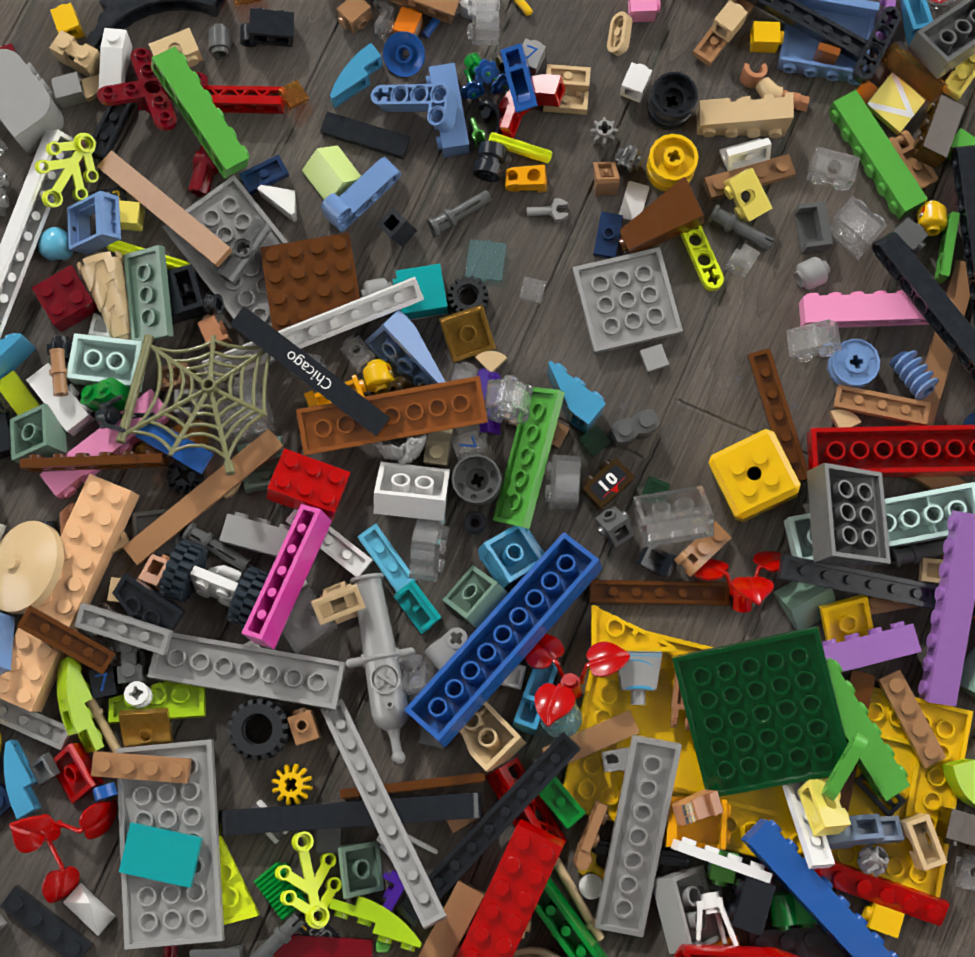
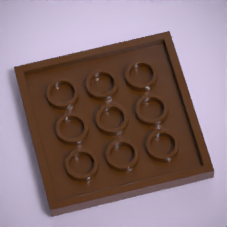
(308, 278)

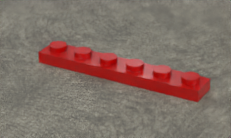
(886, 892)

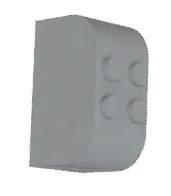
(26, 102)

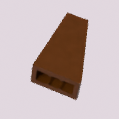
(663, 219)

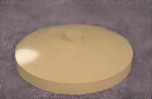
(29, 565)

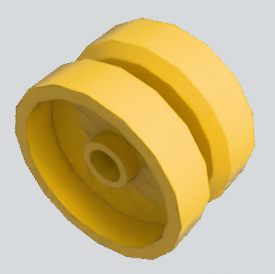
(671, 160)

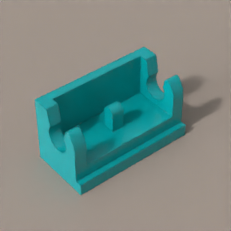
(417, 607)

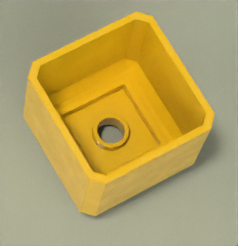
(750, 497)

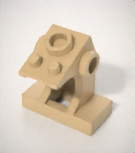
(338, 603)

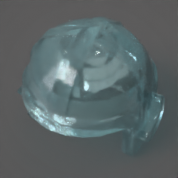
(569, 723)

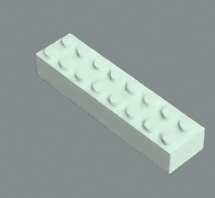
(909, 518)

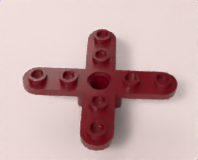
(146, 91)

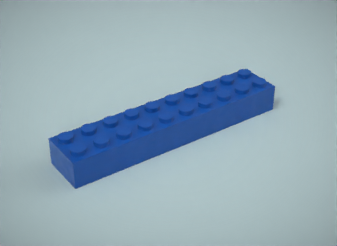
(504, 639)

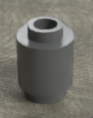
(219, 41)

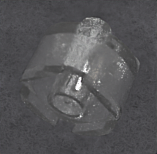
(508, 400)

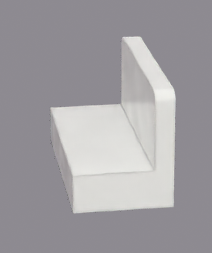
(746, 153)

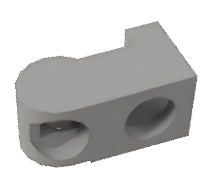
(615, 759)

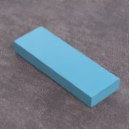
(385, 557)

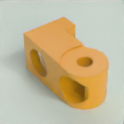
(526, 178)

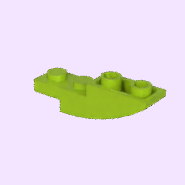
(72, 695)
(387, 924)

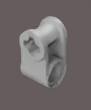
(443, 649)

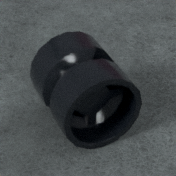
(489, 161)

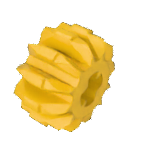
(284, 784)

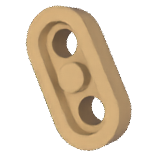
(619, 33)

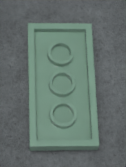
(148, 293)

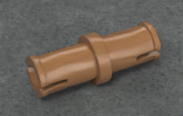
(58, 372)

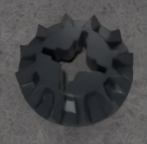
(182, 486)

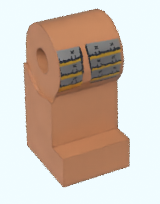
(697, 807)

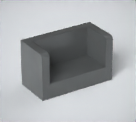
(813, 227)

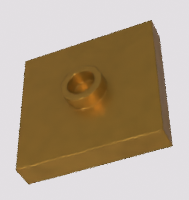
(467, 333)
(145, 727)

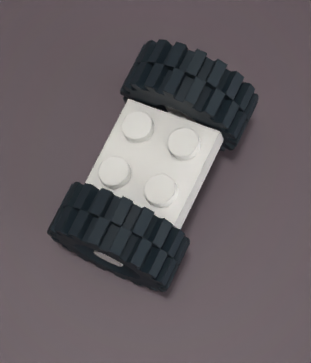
(186, 574)

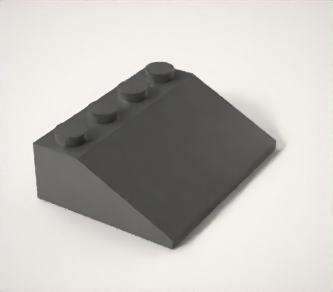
(847, 516)

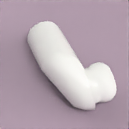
(226, 572)

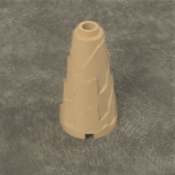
(107, 285)

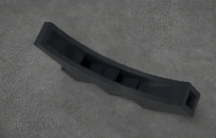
(123, 13)

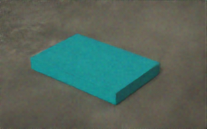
(161, 854)

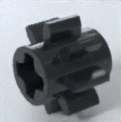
(61, 342)

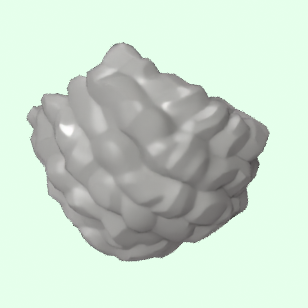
(402, 449)

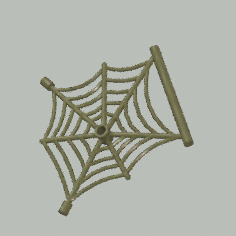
(209, 389)

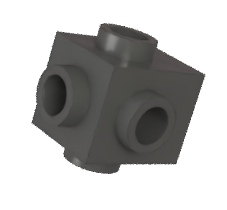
(614, 526)

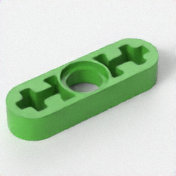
(844, 766)

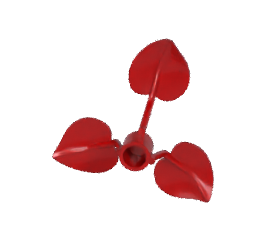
(744, 589)
(557, 701)
(32, 831)

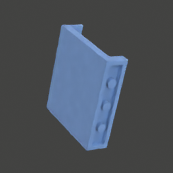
(799, 48)

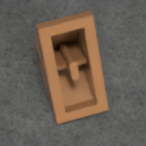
(605, 178)
(177, 378)

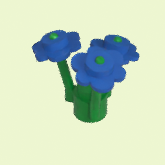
(484, 72)

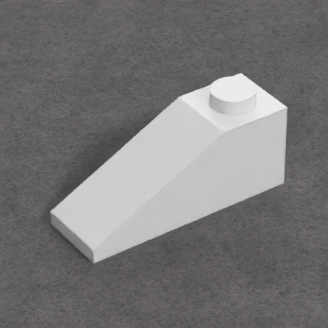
(114, 57)

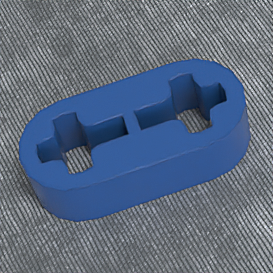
(104, 792)

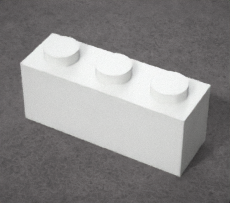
(67, 409)

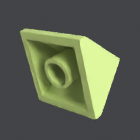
(330, 171)

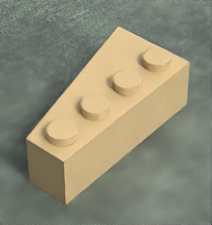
(746, 116)

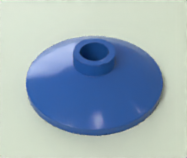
(394, 54)

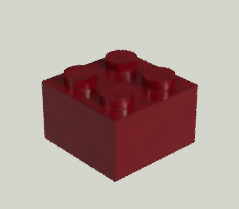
(65, 298)

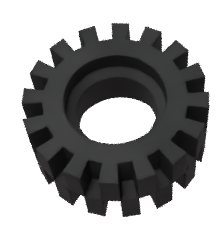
(463, 285)

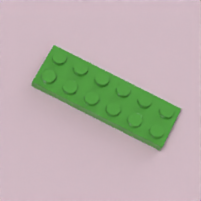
(529, 459)

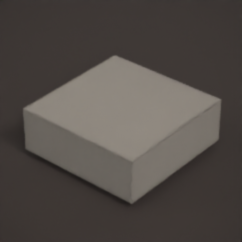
(654, 358)

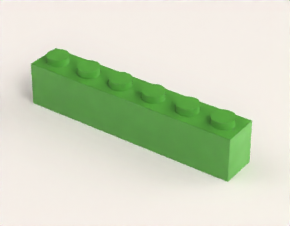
(200, 112)
(877, 155)
(877, 759)

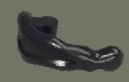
(490, 109)

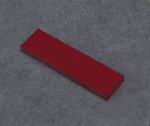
(325, 946)

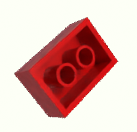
(307, 482)

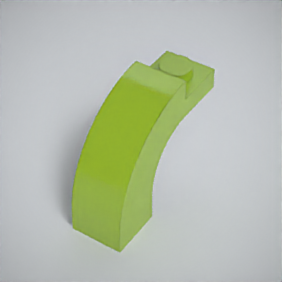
(961, 779)

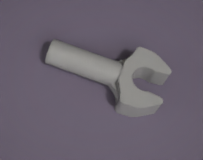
(550, 210)

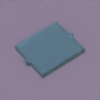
(485, 260)

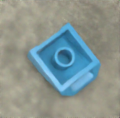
(510, 554)

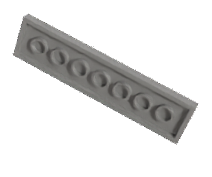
(250, 671)
(637, 835)

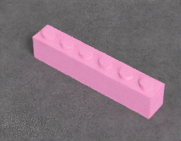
(860, 309)
(65, 483)

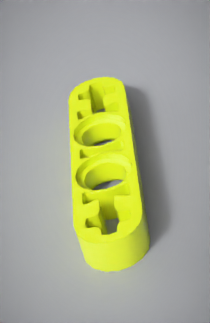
(703, 249)

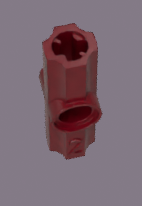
(203, 173)

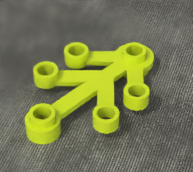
(71, 167)
(310, 883)

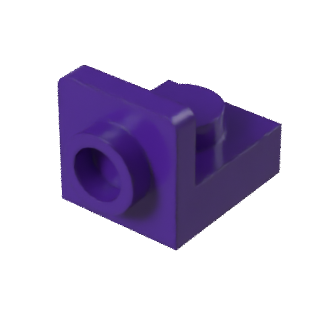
(392, 894)

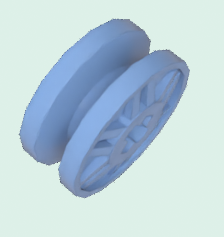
(859, 353)

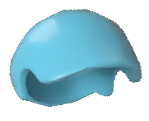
(54, 244)

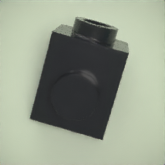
(657, 561)

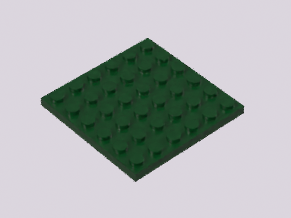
(762, 712)

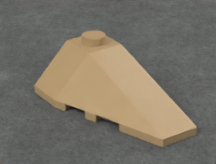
(490, 738)

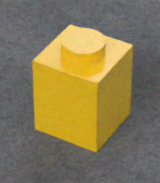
(67, 20)
(765, 37)
(883, 919)

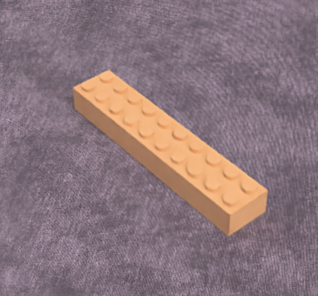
(88, 548)

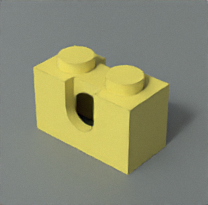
(758, 201)
(830, 816)

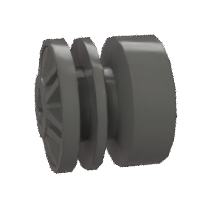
(465, 473)

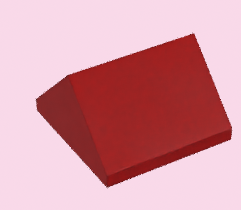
(75, 772)

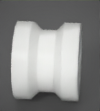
(142, 697)

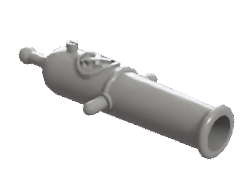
(381, 662)

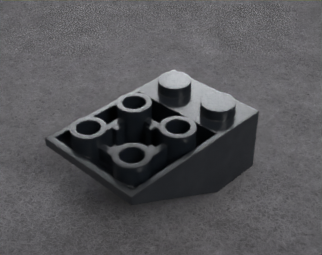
(185, 294)

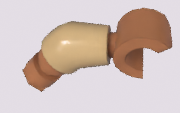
(767, 86)

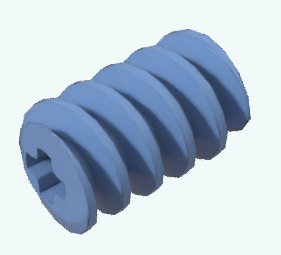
(914, 374)

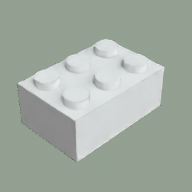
(411, 491)

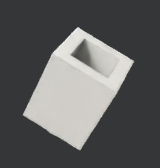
(635, 82)

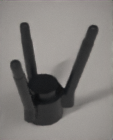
(109, 416)

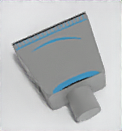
(640, 674)

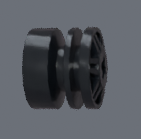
(672, 89)

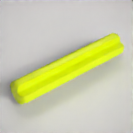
(522, 148)

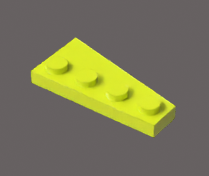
(236, 897)

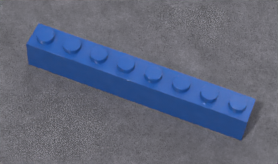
(813, 892)

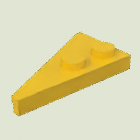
(624, 634)

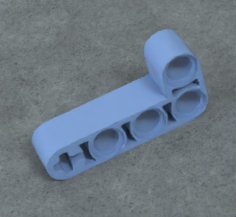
(413, 102)
(363, 193)

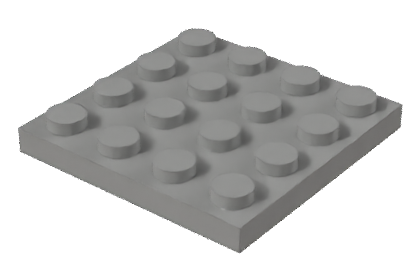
(627, 300)

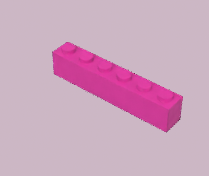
(287, 576)

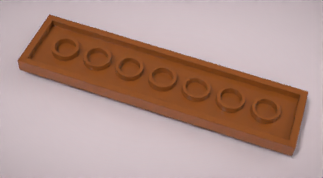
(411, 413)

